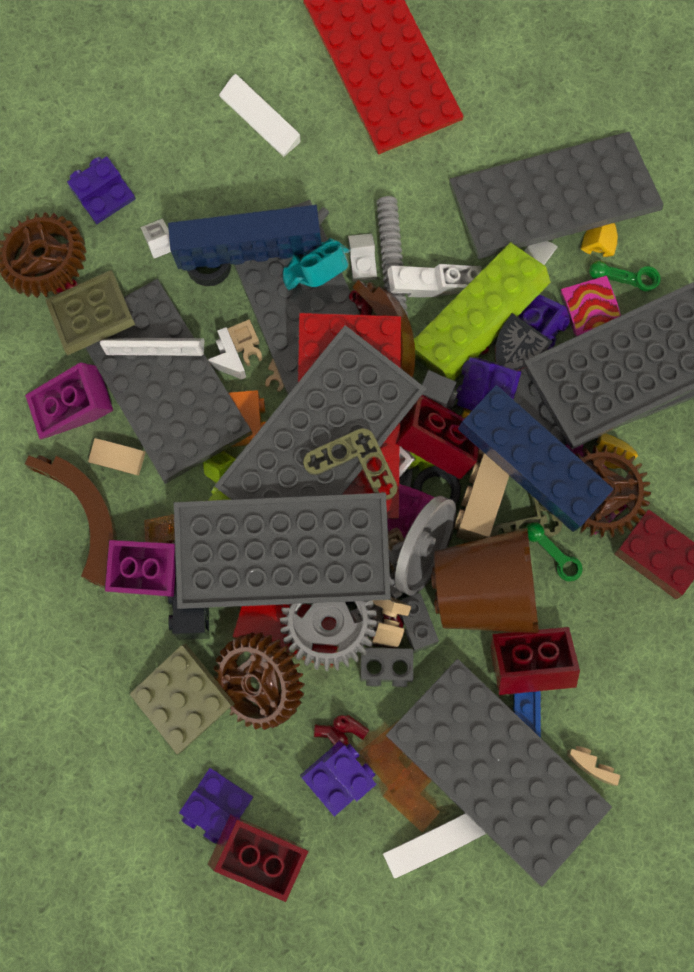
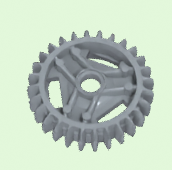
(347, 635)

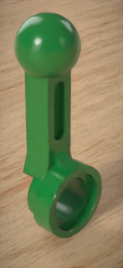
(600, 269)
(537, 534)

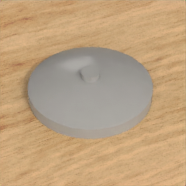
(428, 533)

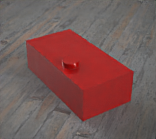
(267, 620)

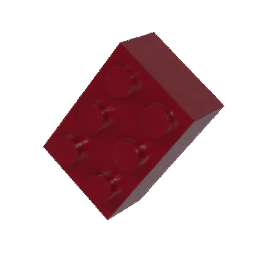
(434, 436)
(660, 554)
(534, 661)
(257, 858)

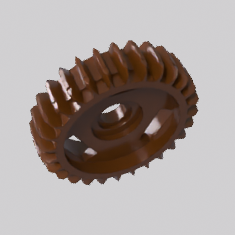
(50, 270)
(626, 491)
(273, 671)

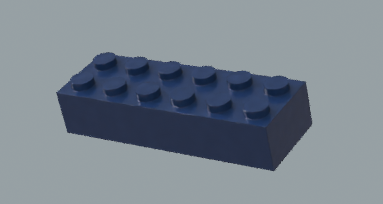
(244, 237)
(535, 458)

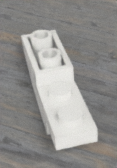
(431, 282)

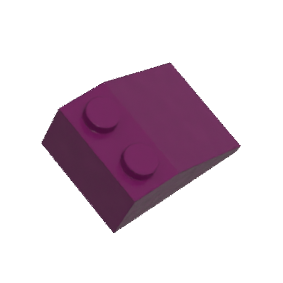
(69, 401)
(141, 568)

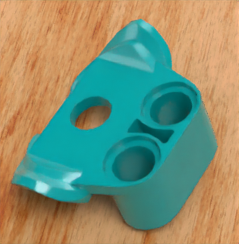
(317, 266)

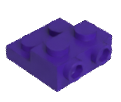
(100, 189)
(546, 317)
(481, 378)
(339, 777)
(213, 803)

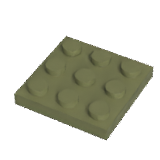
(89, 312)
(181, 698)

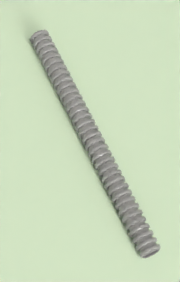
(390, 241)

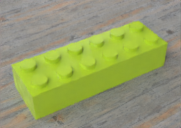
(480, 311)

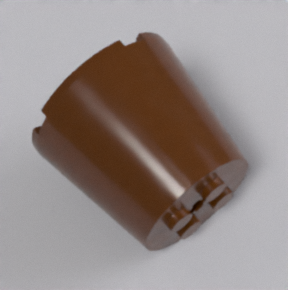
(486, 584)

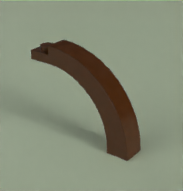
(386, 304)
(96, 509)

